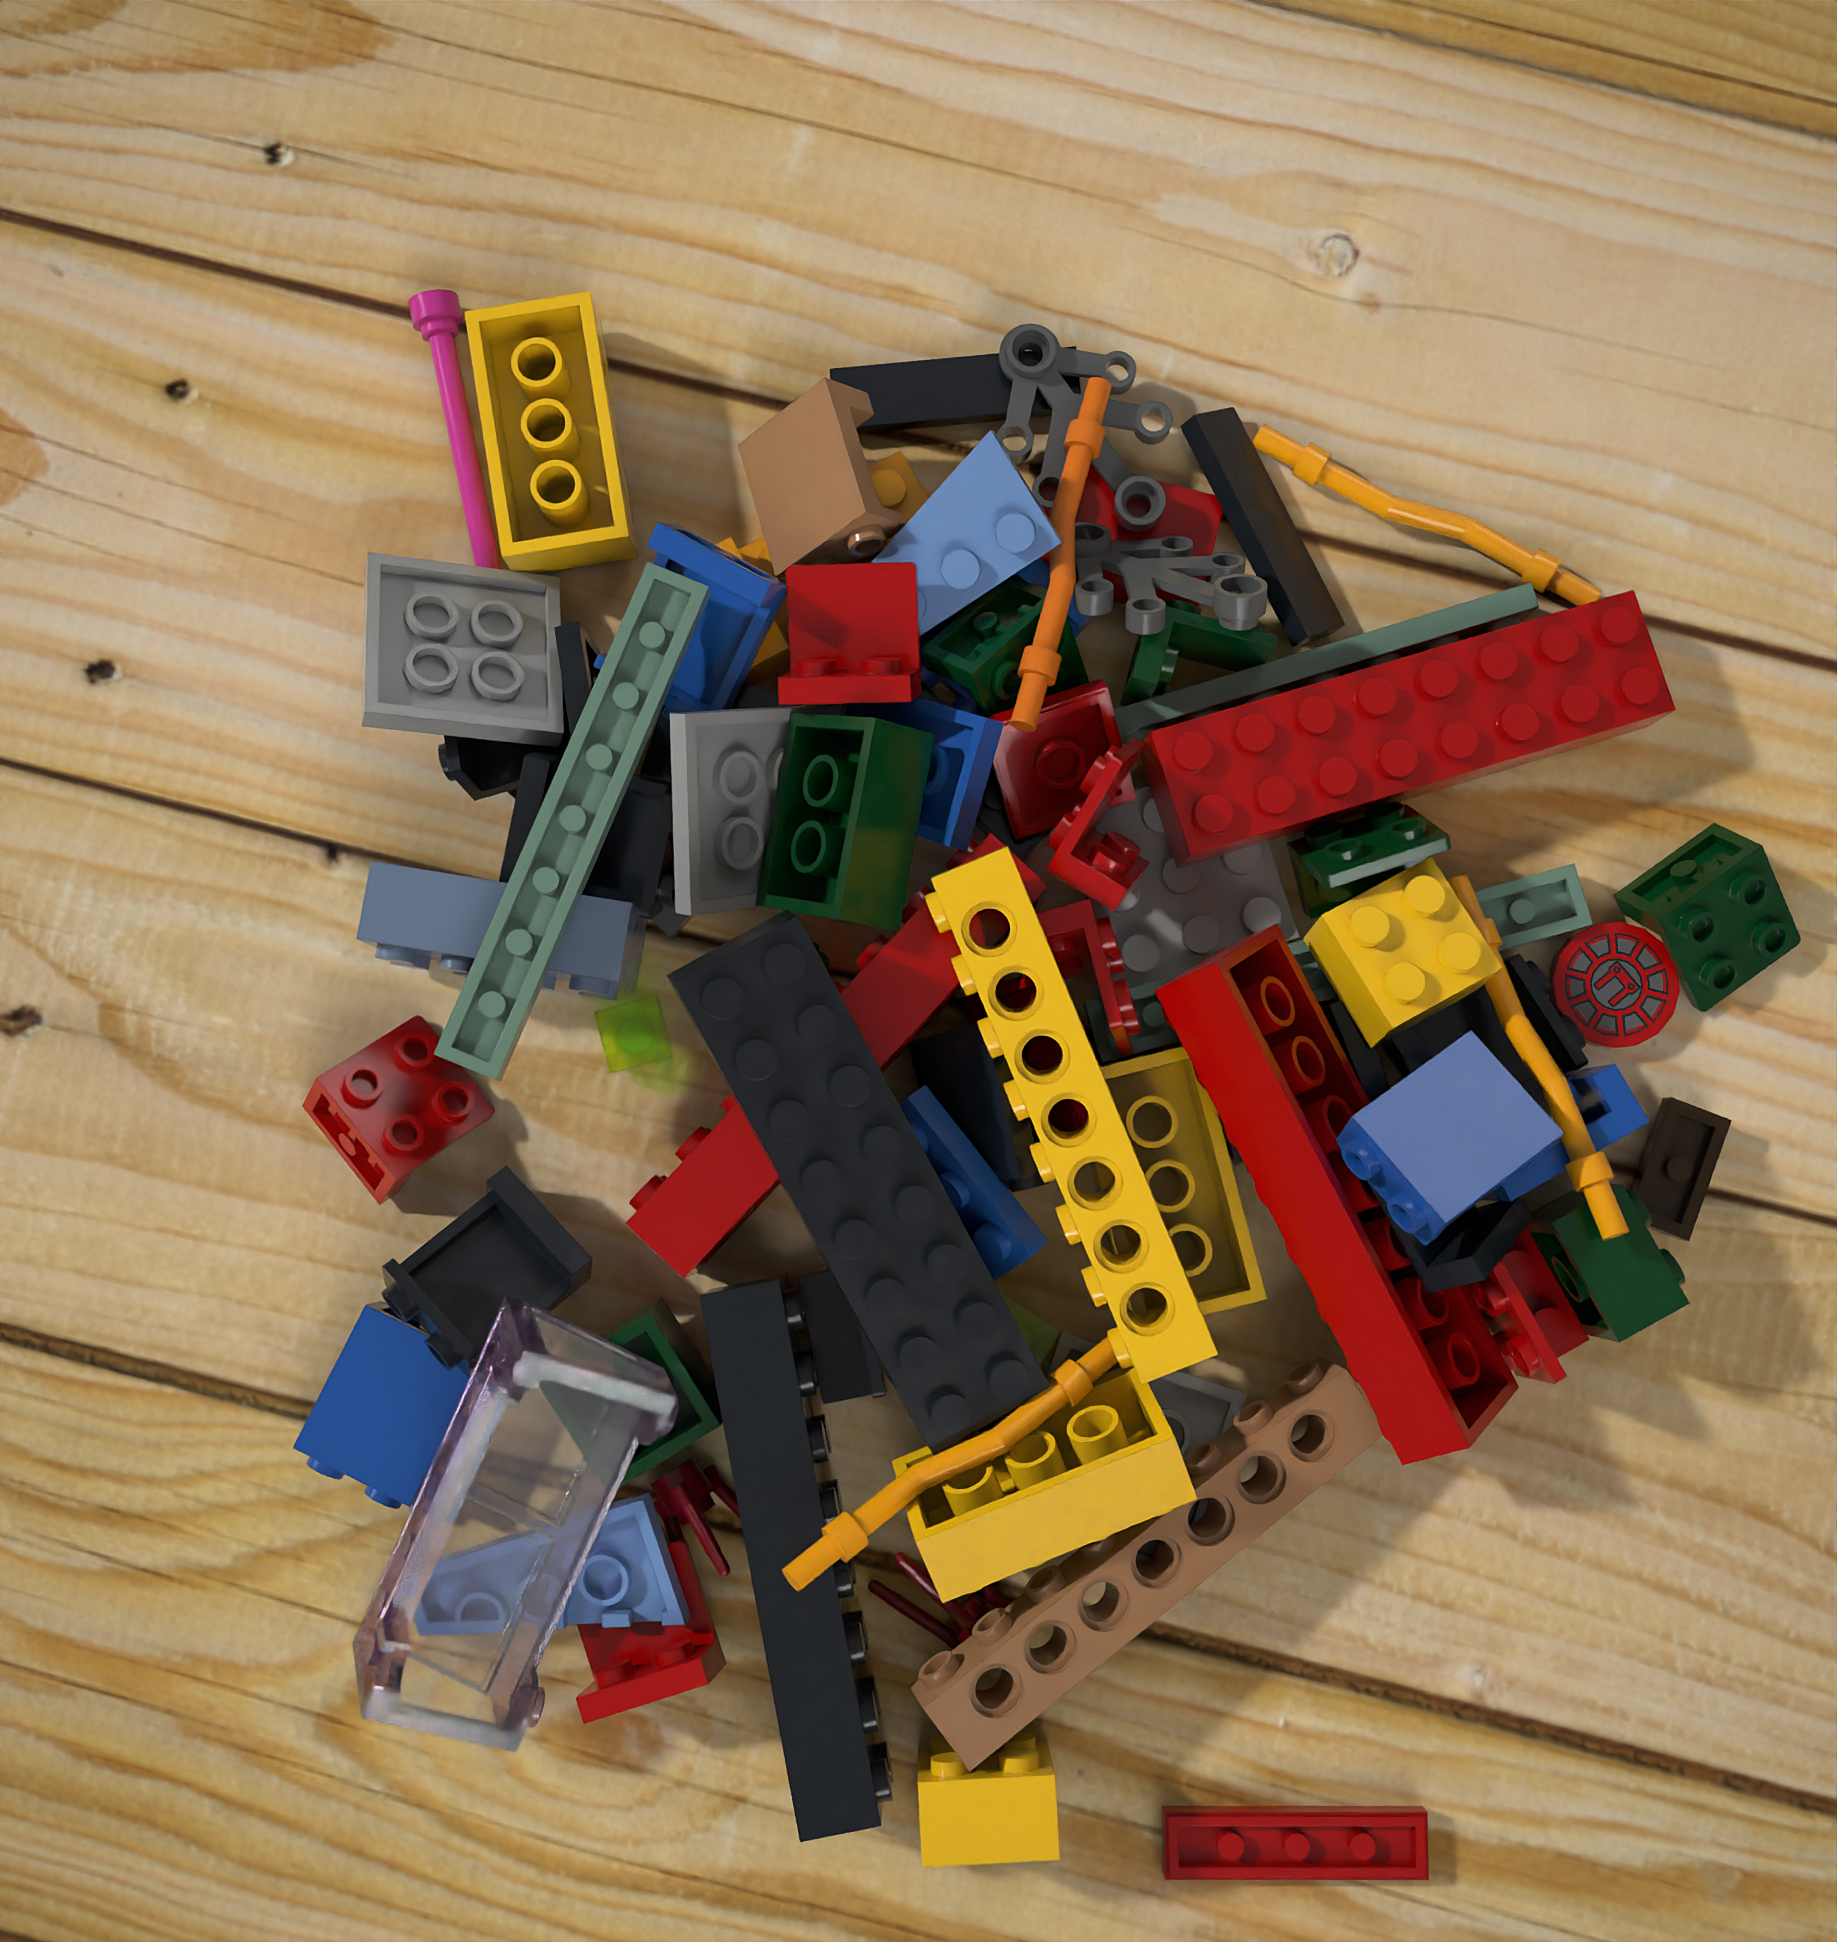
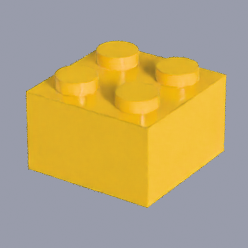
(1401, 952)
(994, 1811)

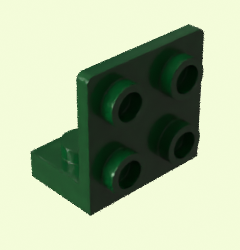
(1192, 638)
(987, 645)
(1348, 859)
(1714, 912)

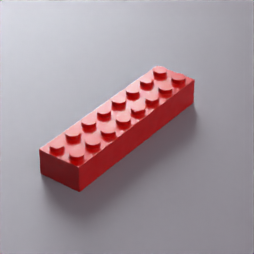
(1404, 728)
(891, 1000)
(1283, 1103)

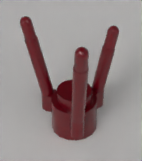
(686, 1496)
(962, 1615)

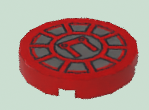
(1614, 984)

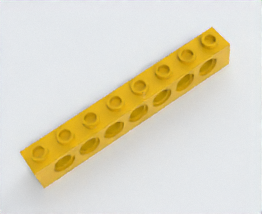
(1177, 1331)

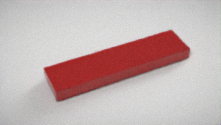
(1295, 1843)

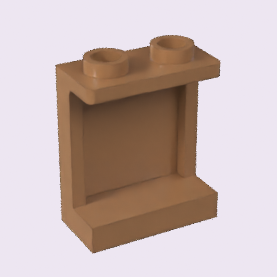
(815, 481)

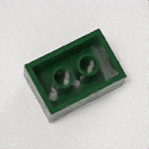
(845, 819)

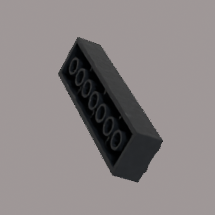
(859, 1179)
(783, 1503)

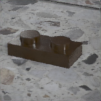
(1679, 1165)

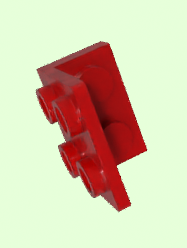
(852, 634)
(1085, 858)
(1082, 939)
(395, 1106)
(1528, 1312)
(650, 1659)

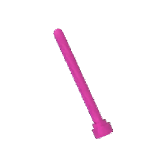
(437, 318)

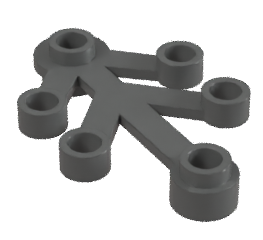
(1066, 407)
(1167, 565)

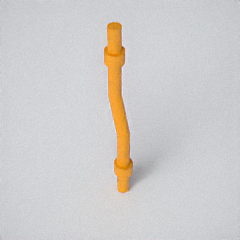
(1314, 465)
(1587, 1168)
(849, 1532)

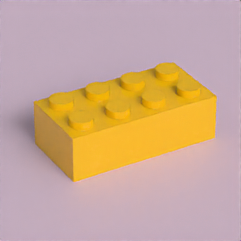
(551, 434)
(1190, 1178)
(1054, 1491)

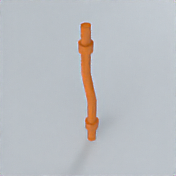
(1041, 661)

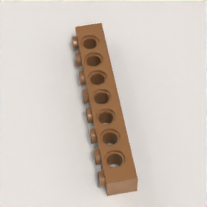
(1137, 1595)

